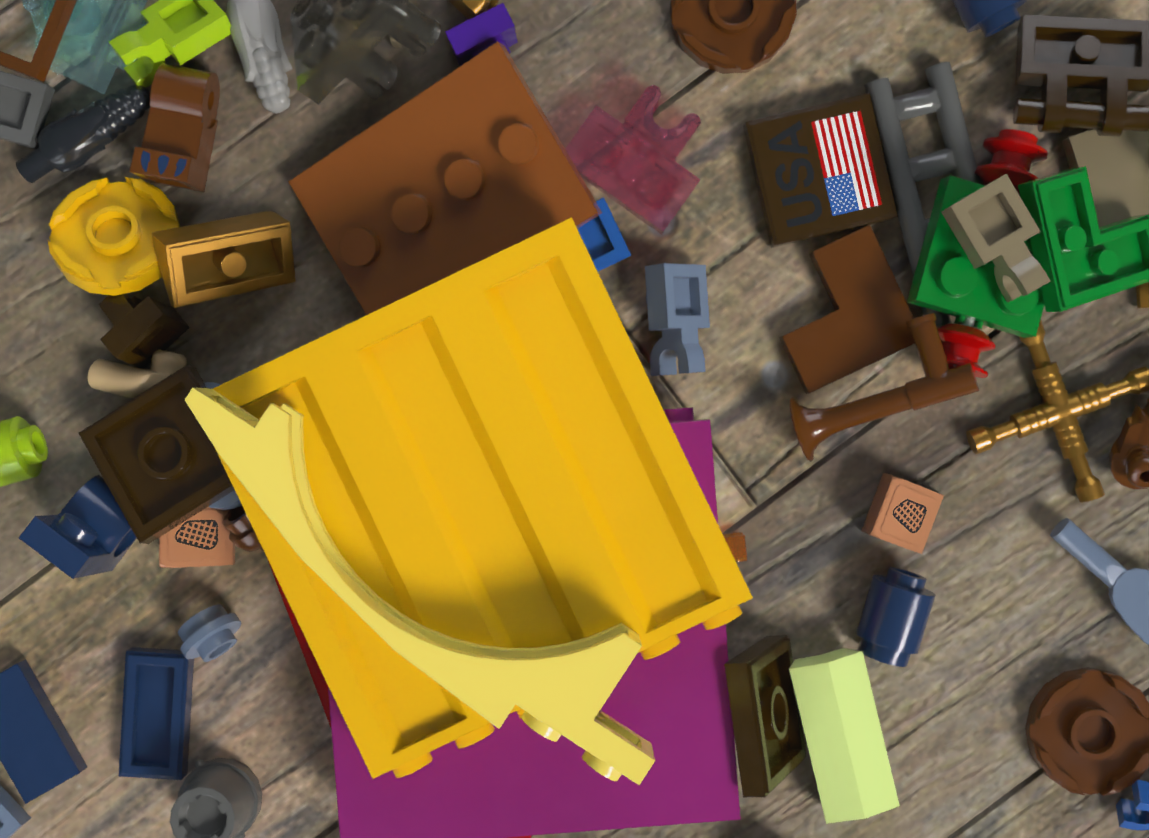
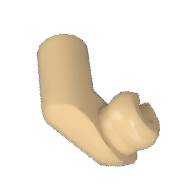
(130, 380)

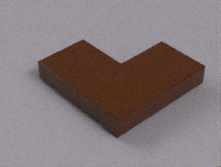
(866, 318)

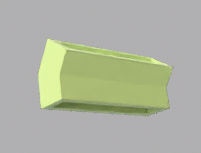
(843, 735)

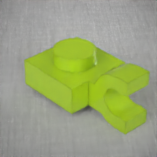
(172, 29)

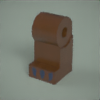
(179, 128)

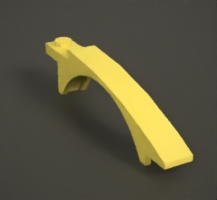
(553, 684)

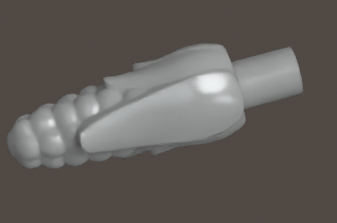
(261, 50)

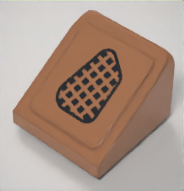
(902, 513)
(198, 542)

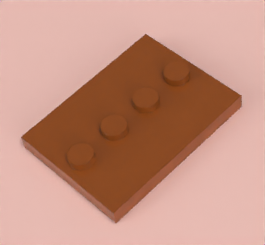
(443, 183)

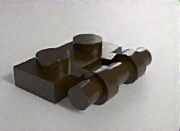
(1086, 55)

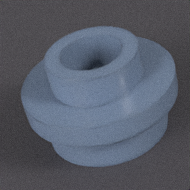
(209, 633)

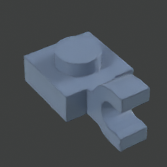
(679, 308)

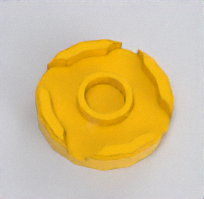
(106, 232)

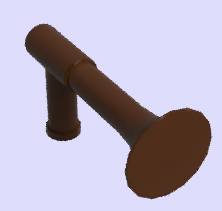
(937, 386)

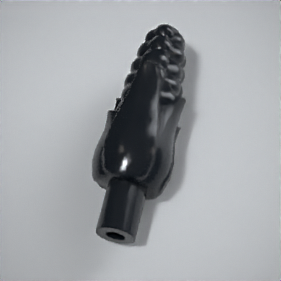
(83, 133)

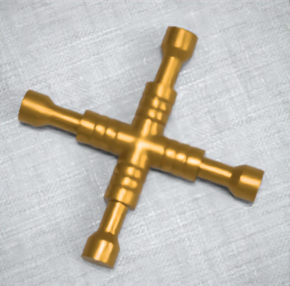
(1061, 413)

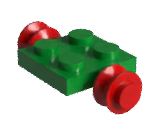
(948, 279)

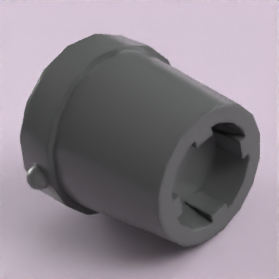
(216, 801)

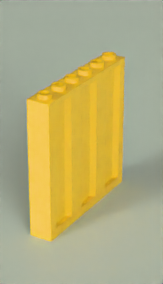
(491, 480)

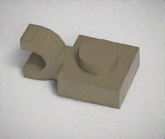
(994, 228)

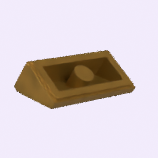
(225, 257)

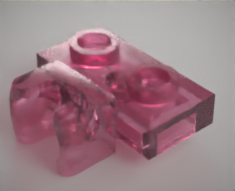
(637, 160)

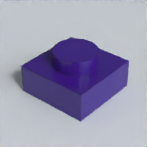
(481, 32)

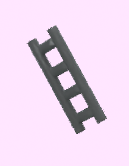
(905, 171)

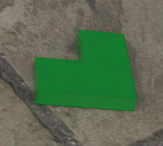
(1074, 251)

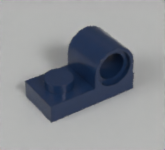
(85, 535)

